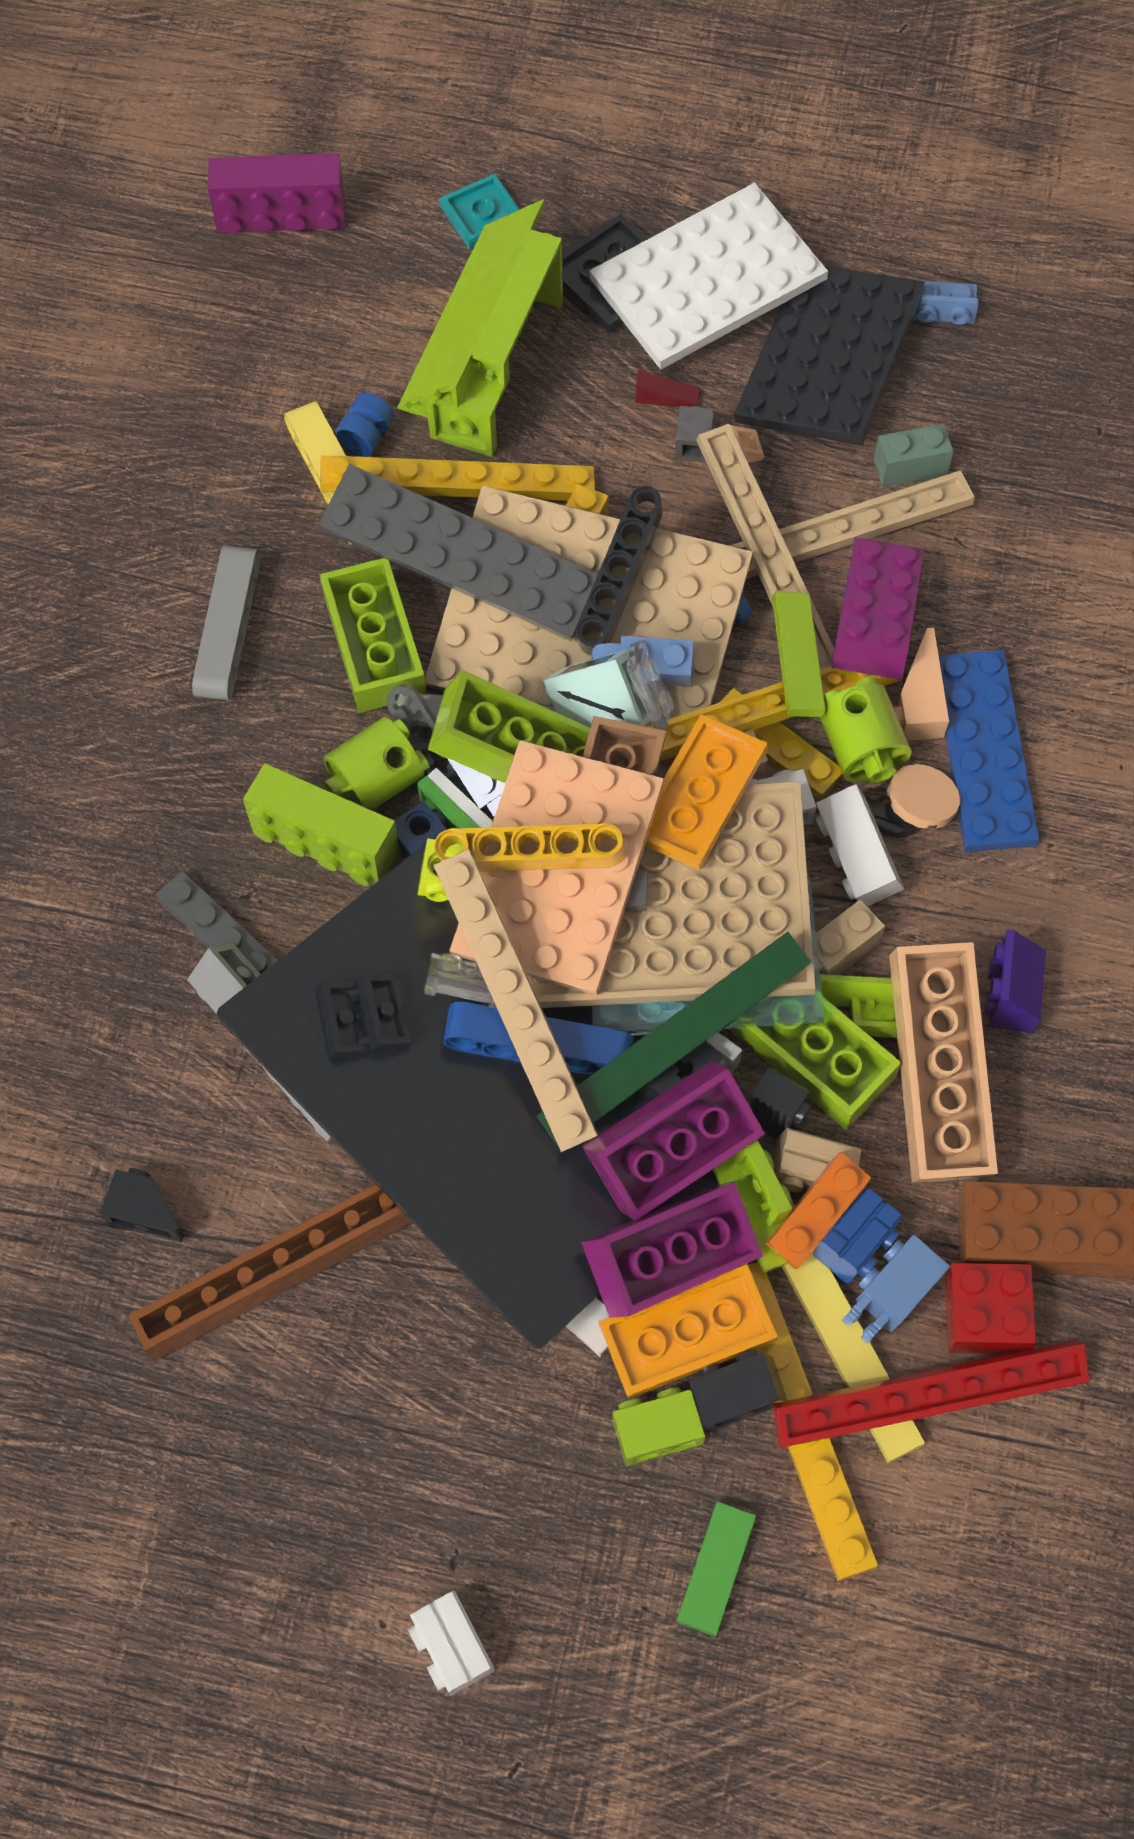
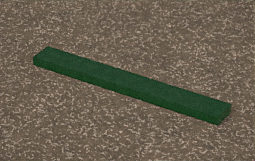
(690, 1027)

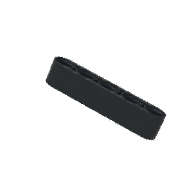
(620, 554)

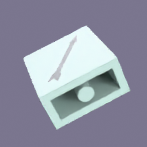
(597, 689)

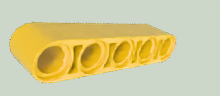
(547, 856)

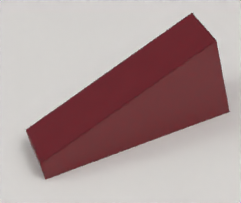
(664, 391)

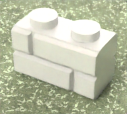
(451, 1643)

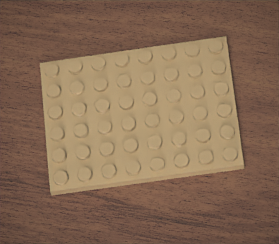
(681, 593)
(712, 918)

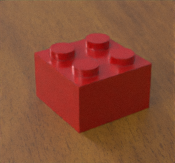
(989, 1308)

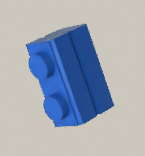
(857, 1235)

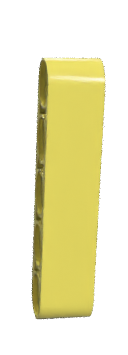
(313, 438)

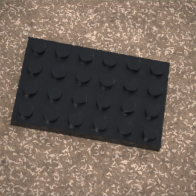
(831, 356)

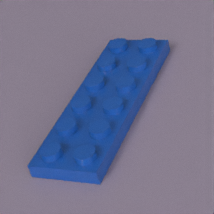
(986, 753)

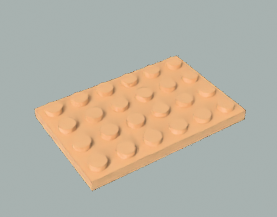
(567, 917)

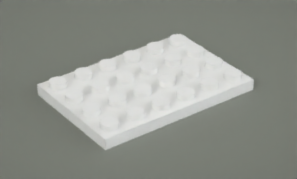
(708, 275)

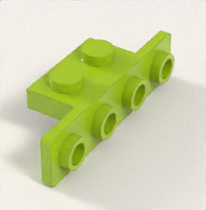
(868, 999)
(762, 1195)

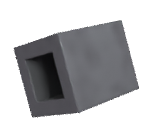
(691, 423)

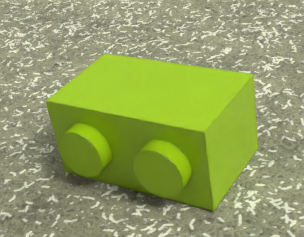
(658, 1426)

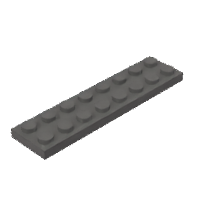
(458, 551)

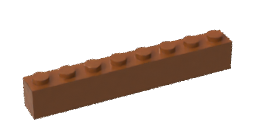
(266, 1271)

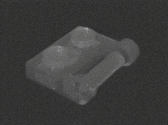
(457, 978)

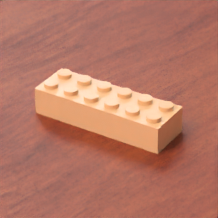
(943, 1063)

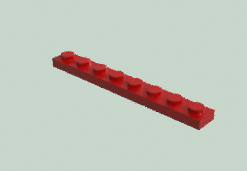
(930, 1393)

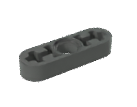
(401, 712)

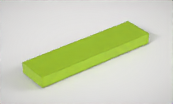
(798, 654)

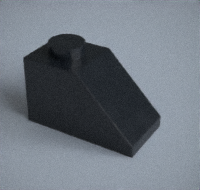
(139, 1206)

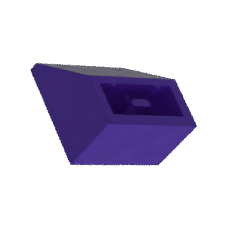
(1016, 984)

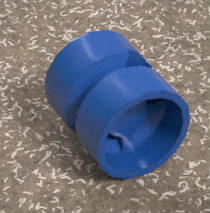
(364, 425)

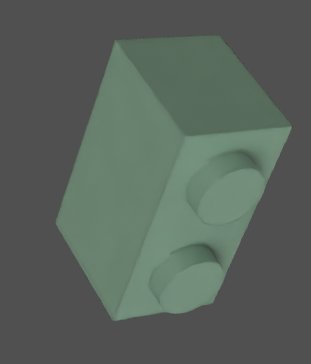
(913, 455)

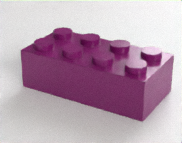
(276, 193)
(878, 608)
(673, 1140)
(671, 1249)

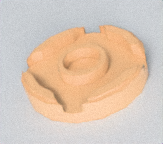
(923, 796)

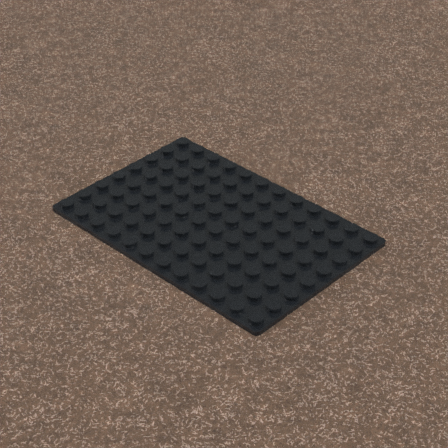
(434, 1124)

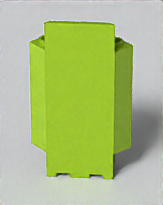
(471, 345)

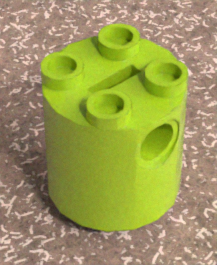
(865, 732)
(361, 768)

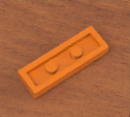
(818, 1210)

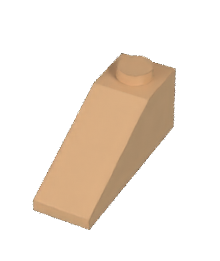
(922, 699)

